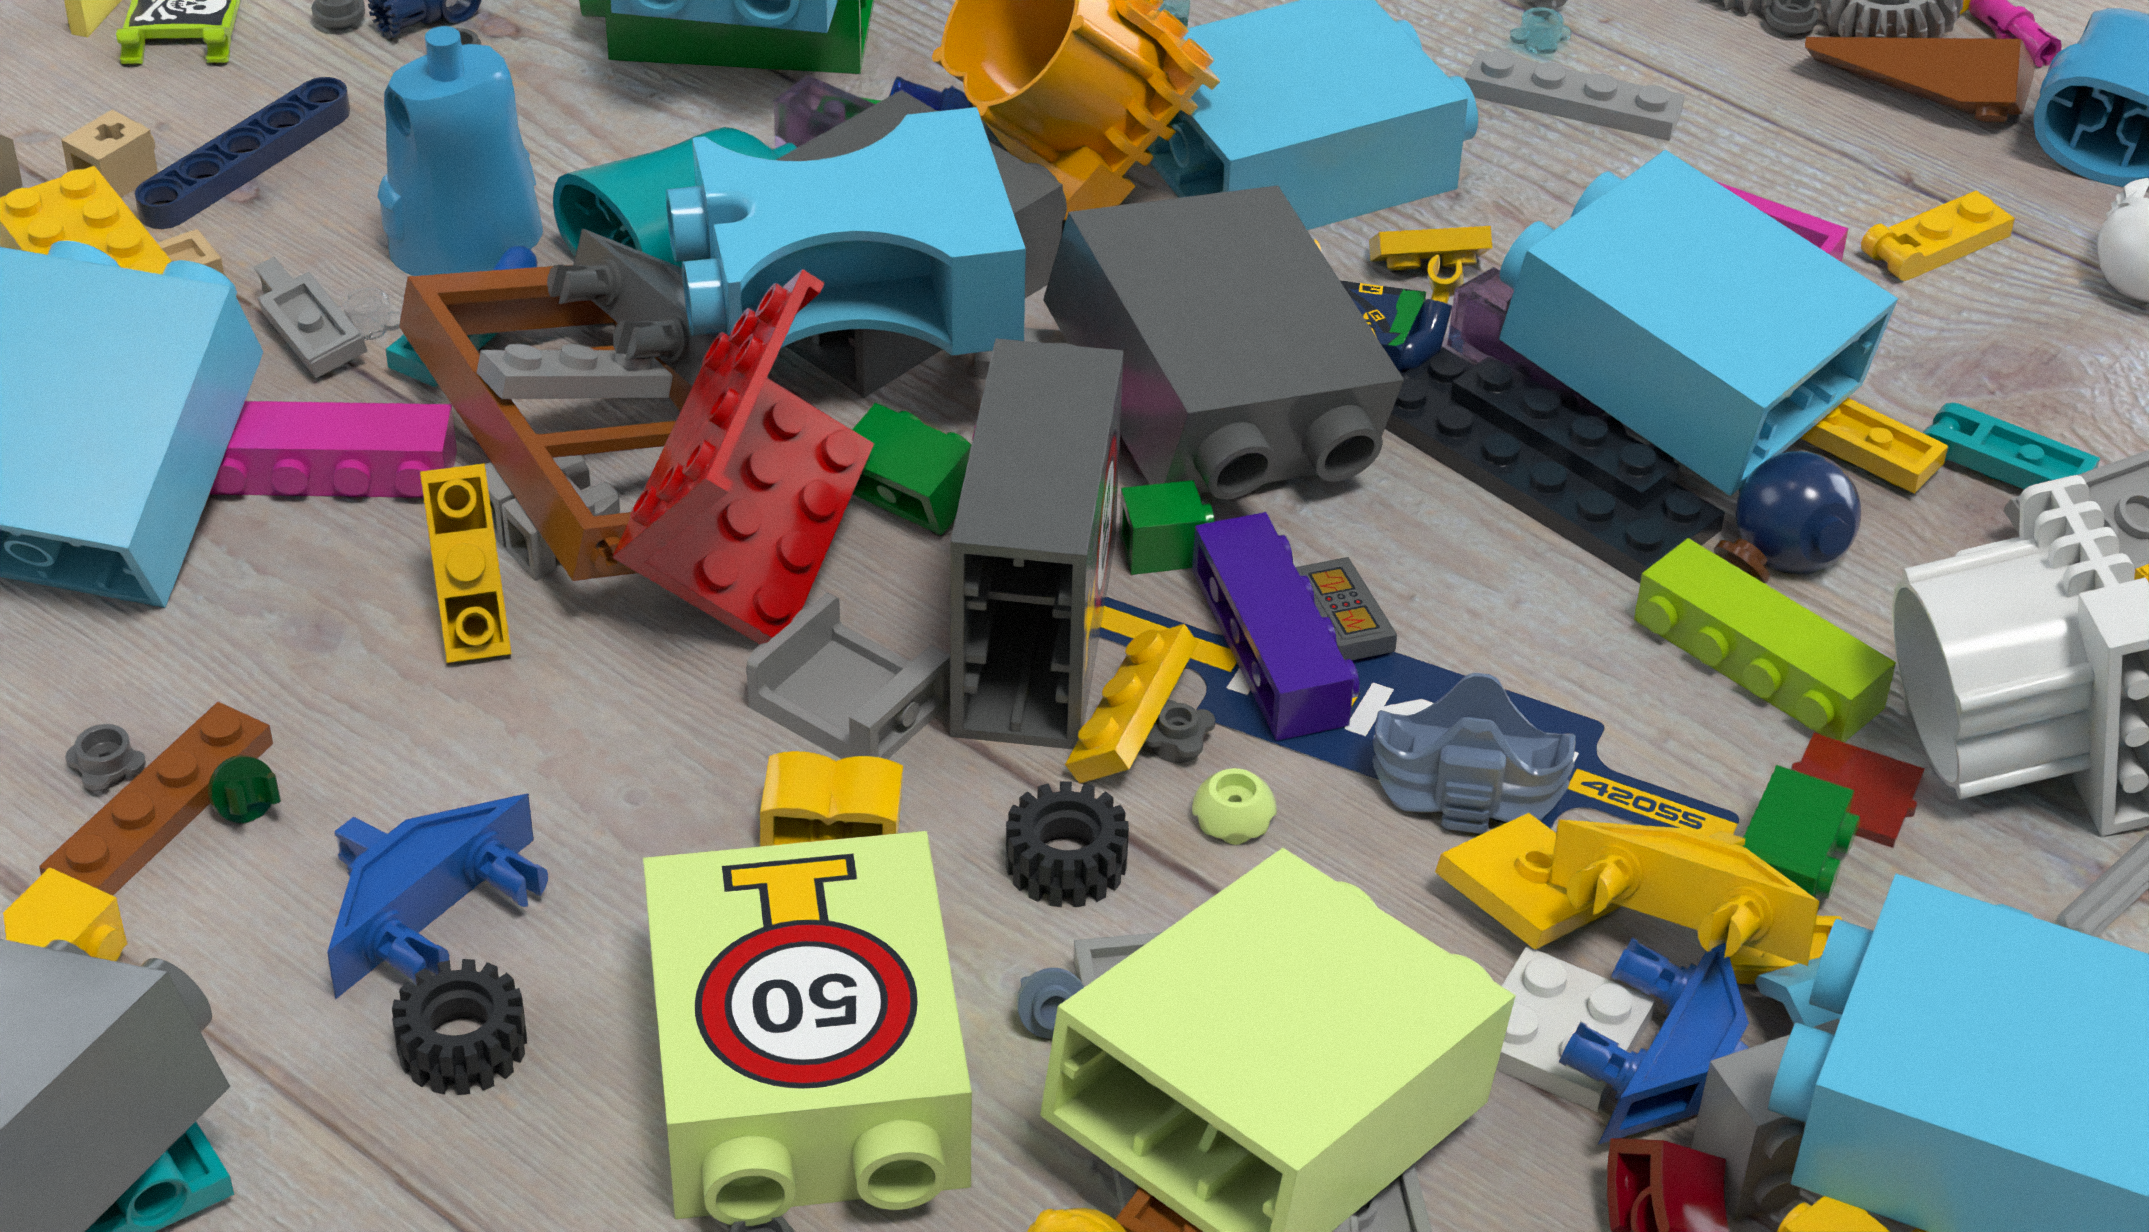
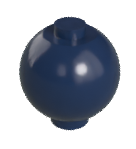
(1799, 512)

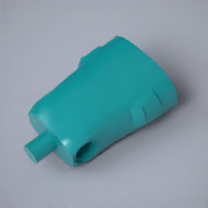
(629, 195)

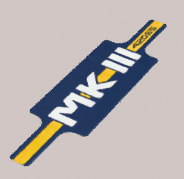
(1406, 687)

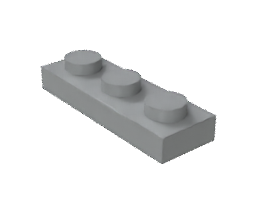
(571, 373)

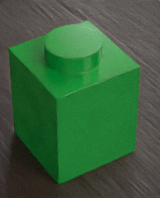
(1160, 525)

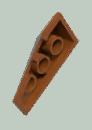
(1962, 73)

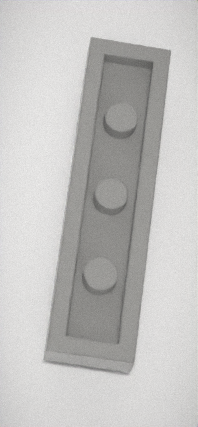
(1575, 94)

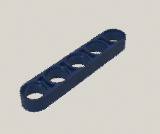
(233, 169)

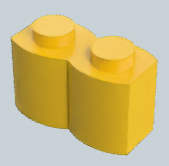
(827, 799)

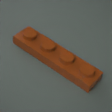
(158, 801)

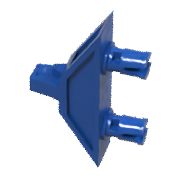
(416, 875)
(1670, 1077)

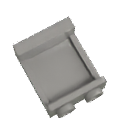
(844, 686)

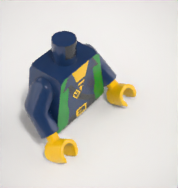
(1404, 319)

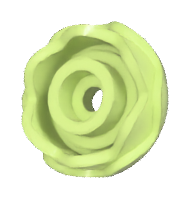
(1234, 806)

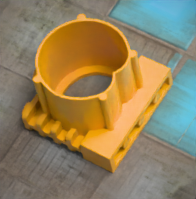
(1076, 84)

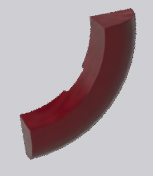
(1664, 1188)

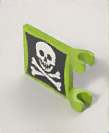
(178, 19)

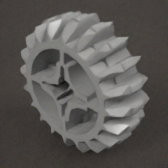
(1891, 17)

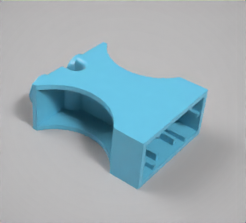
(898, 232)

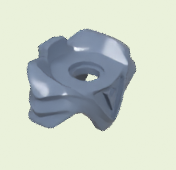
(1471, 758)

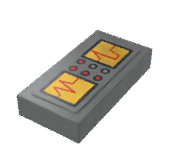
(1355, 614)

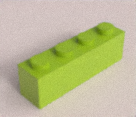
(1764, 641)

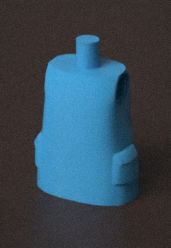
(2097, 100)
(455, 161)

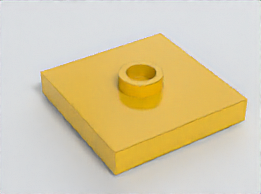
(1509, 879)

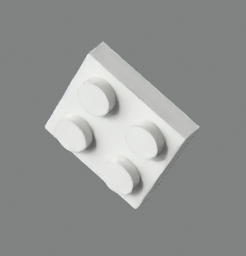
(1546, 1013)

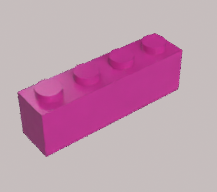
(335, 449)

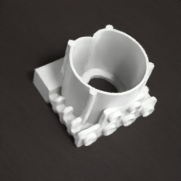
(2033, 659)

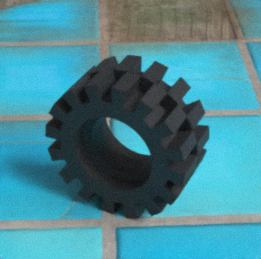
(1066, 871)
(464, 1056)

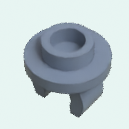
(1041, 996)

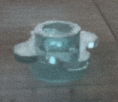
(1541, 31)

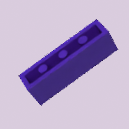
(1274, 626)

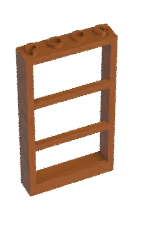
(436, 321)

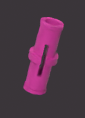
(2017, 23)

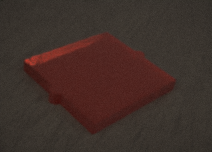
(1881, 784)

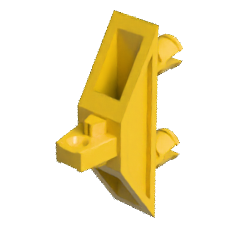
(1687, 881)

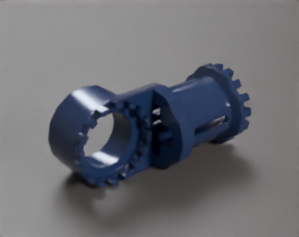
(399, 14)

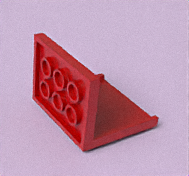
(746, 482)

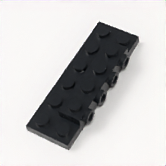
(1551, 459)

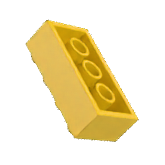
(81, 210)

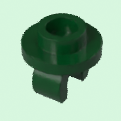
(243, 789)

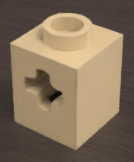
(116, 147)

